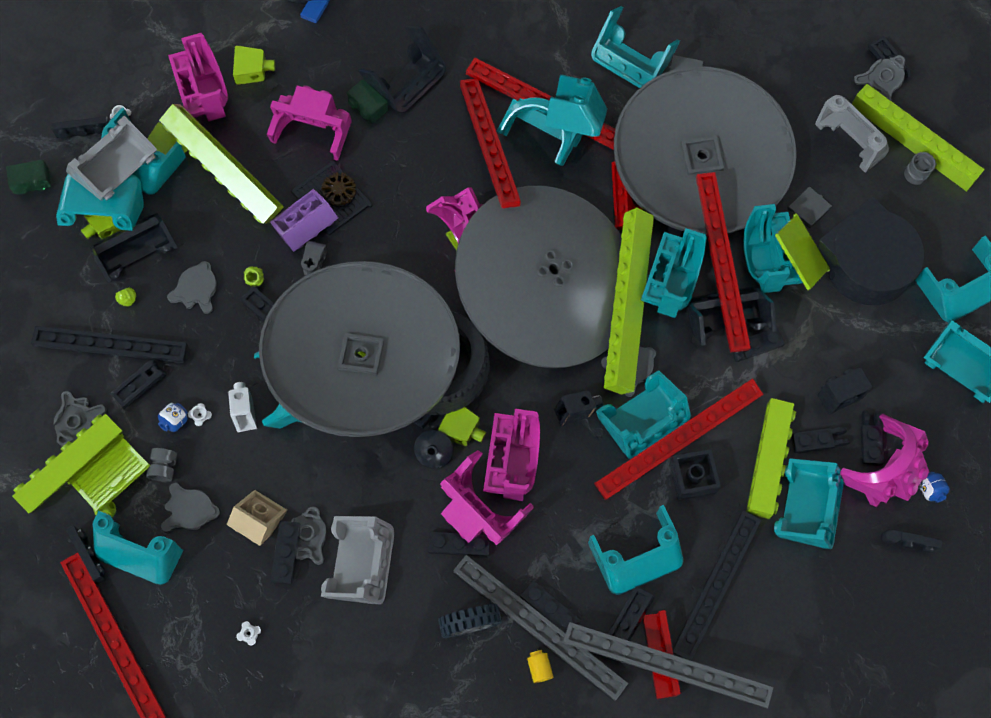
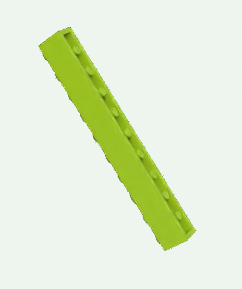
(627, 304)

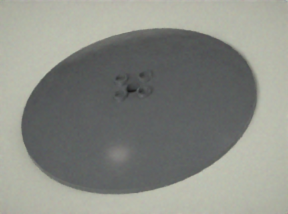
(710, 114)
(513, 294)
(351, 309)

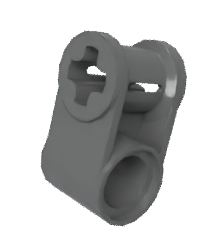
(313, 257)

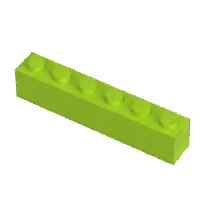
(770, 458)
(67, 463)

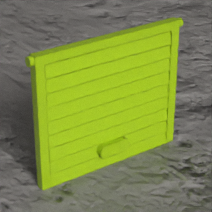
(802, 251)
(108, 473)

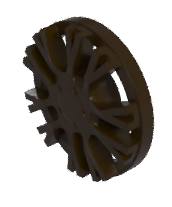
(338, 189)

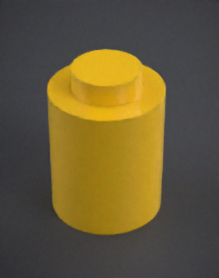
(540, 666)

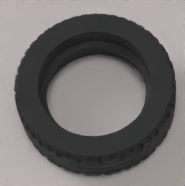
(474, 378)

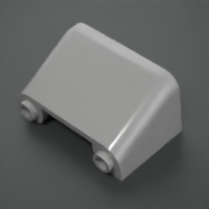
(841, 113)
(112, 159)
(361, 560)

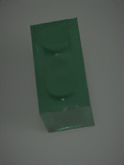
(367, 101)
(28, 177)

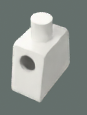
(242, 408)

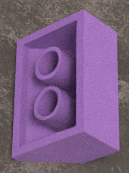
(304, 220)

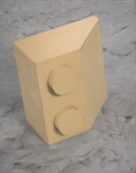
(256, 517)

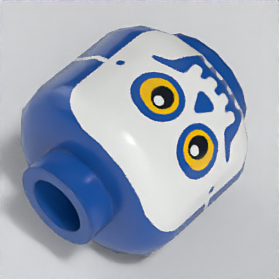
(172, 417)
(934, 487)

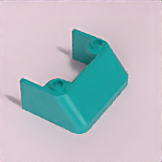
(625, 61)
(577, 107)
(160, 169)
(958, 302)
(626, 575)

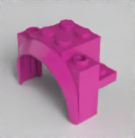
(199, 78)
(310, 108)
(456, 210)
(513, 460)
(901, 473)
(469, 513)

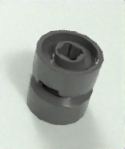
(919, 168)
(161, 465)

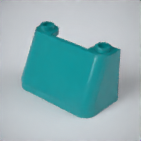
(123, 206)
(963, 359)
(646, 416)
(811, 503)
(150, 563)

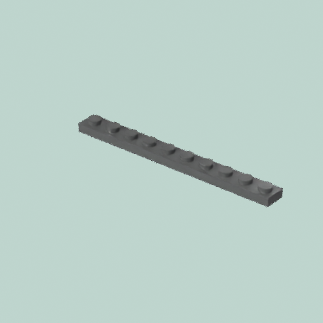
(540, 627)
(669, 665)

